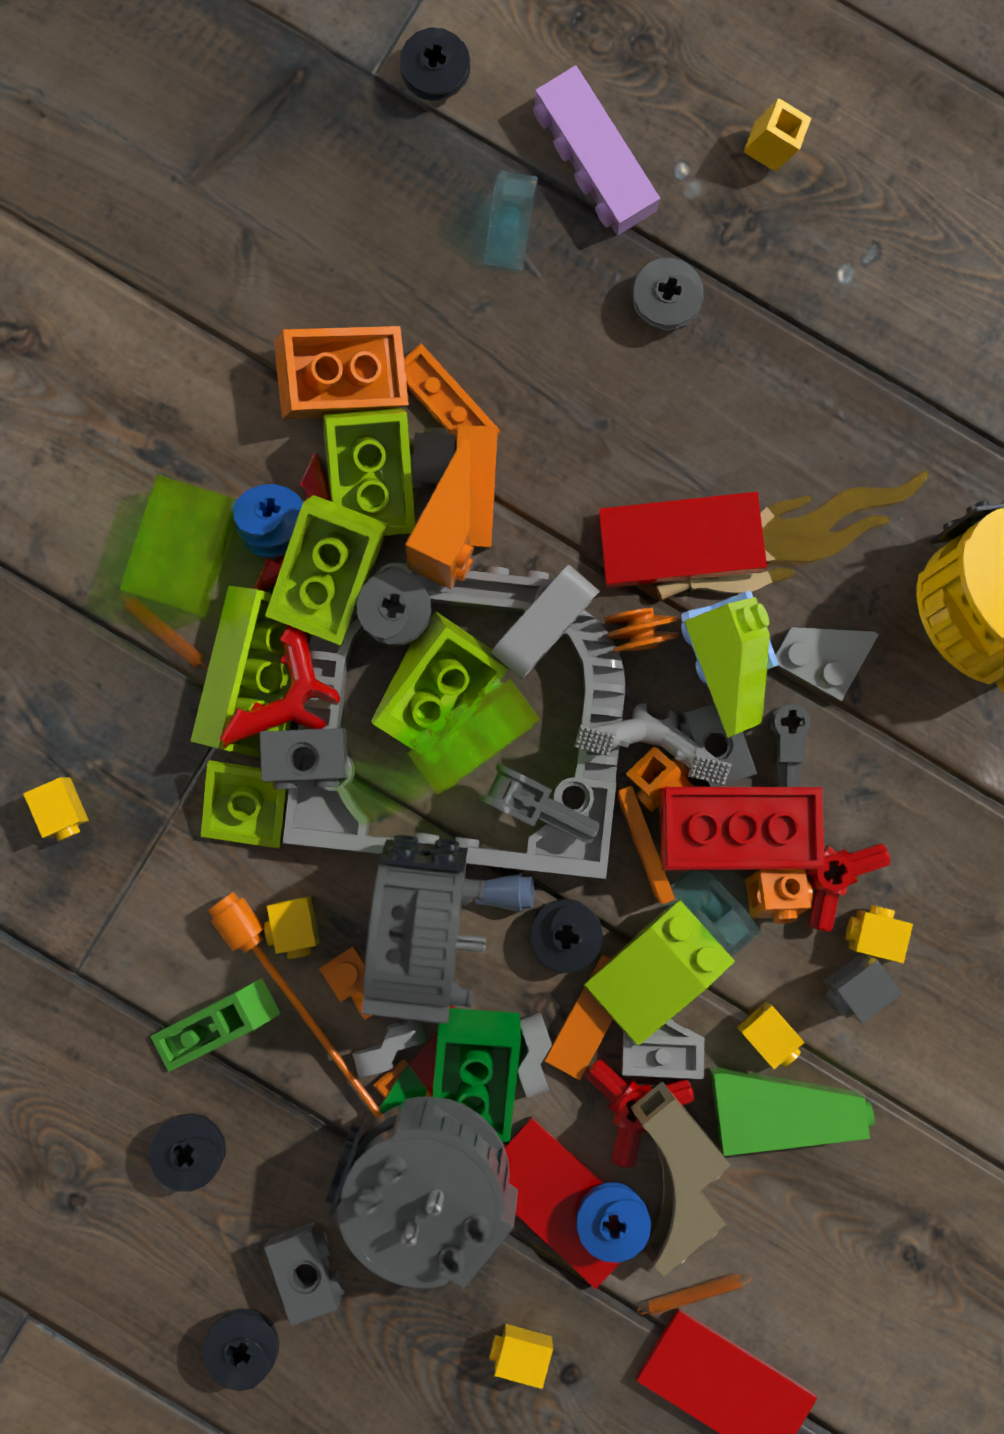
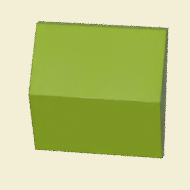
(242, 806)

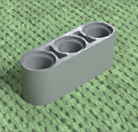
(545, 621)

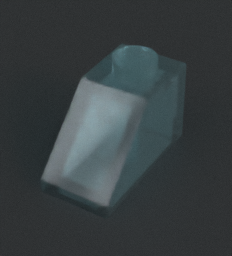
(510, 220)
(716, 909)

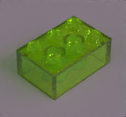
(180, 546)
(473, 735)

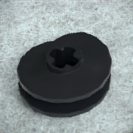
(426, 48)
(581, 921)
(205, 1160)
(235, 1369)

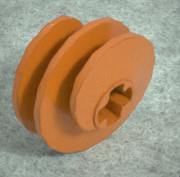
(640, 629)

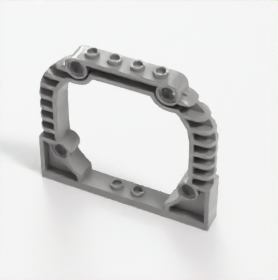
(334, 820)

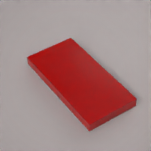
(682, 539)
(741, 828)
(549, 1194)
(722, 1381)

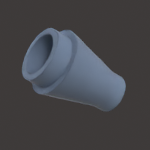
(509, 892)

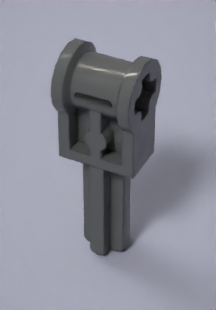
(789, 747)
(531, 801)

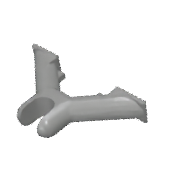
(657, 733)

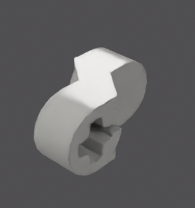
(538, 1045)
(380, 1057)

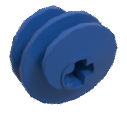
(267, 519)
(631, 1233)

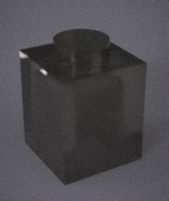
(431, 456)

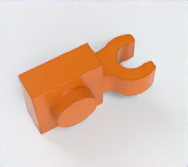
(347, 977)

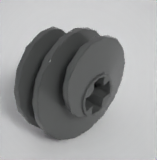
(649, 289)
(375, 617)

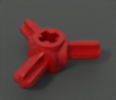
(850, 867)
(619, 1094)

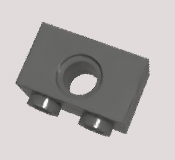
(705, 721)
(279, 752)
(860, 988)
(303, 1297)

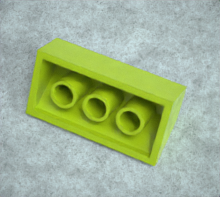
(242, 669)

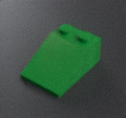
(479, 1064)

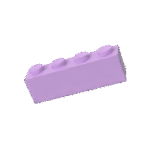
(595, 150)

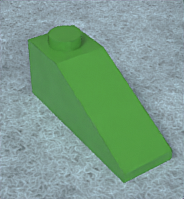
(215, 1025)

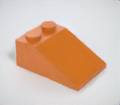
(339, 370)
(441, 538)

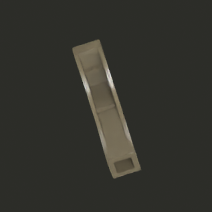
(688, 1166)

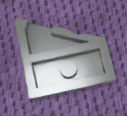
(825, 657)
(665, 1054)

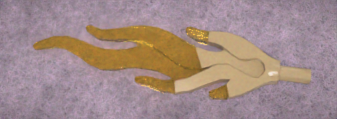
(802, 537)

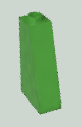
(782, 1113)

